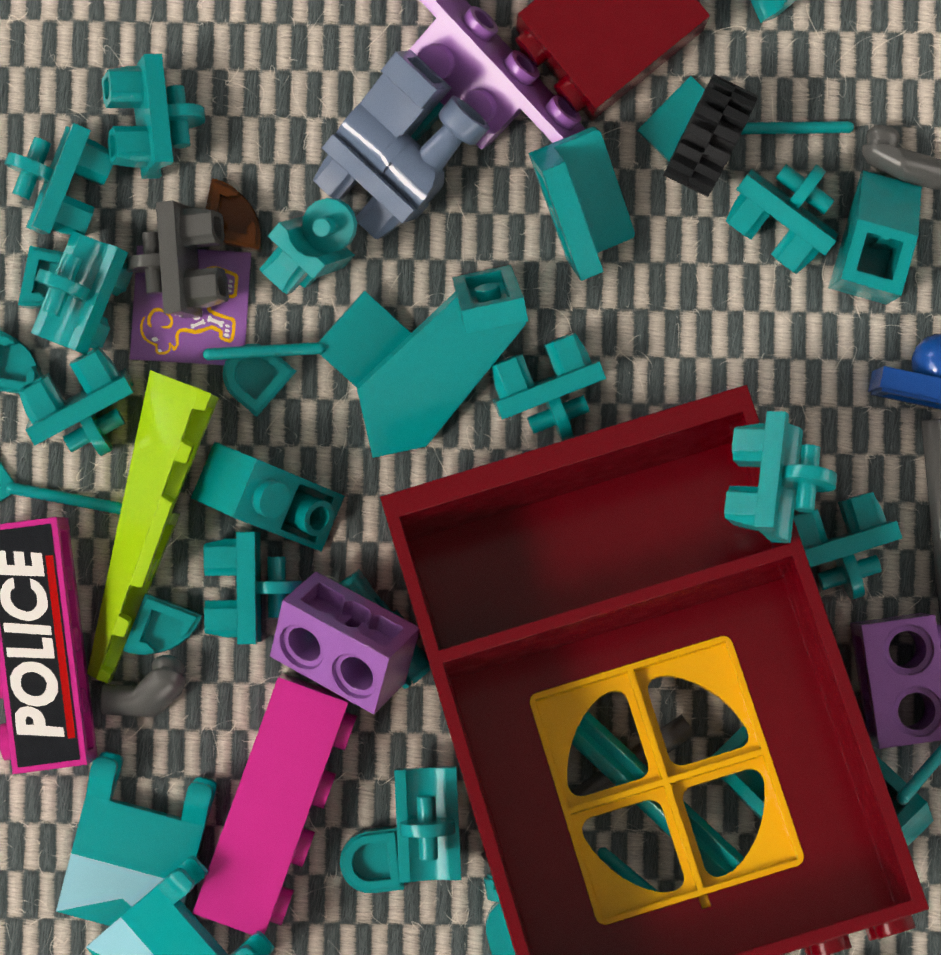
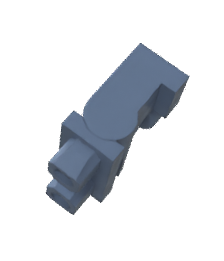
(381, 155)

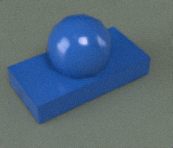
(915, 387)

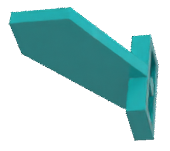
(441, 361)

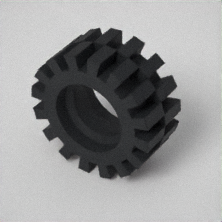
(711, 135)

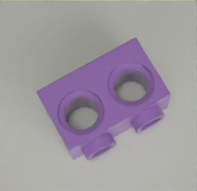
(344, 642)
(886, 684)

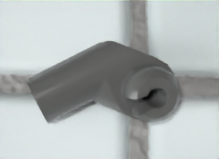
(901, 163)
(151, 695)

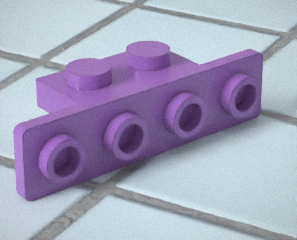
(488, 74)

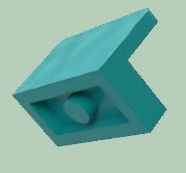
(583, 198)

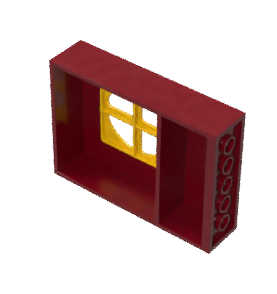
(593, 579)

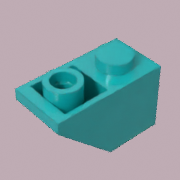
(878, 239)
(267, 497)

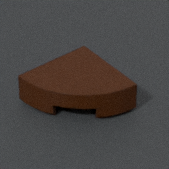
(239, 218)

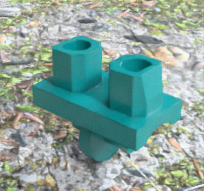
(149, 142)
(74, 155)
(806, 231)
(311, 245)
(80, 293)
(572, 372)
(52, 414)
(786, 478)
(865, 530)
(243, 559)
(427, 823)

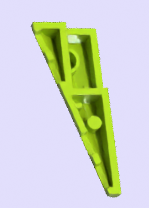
(163, 452)

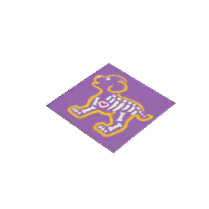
(183, 340)

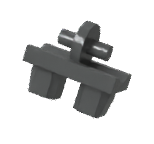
(173, 262)

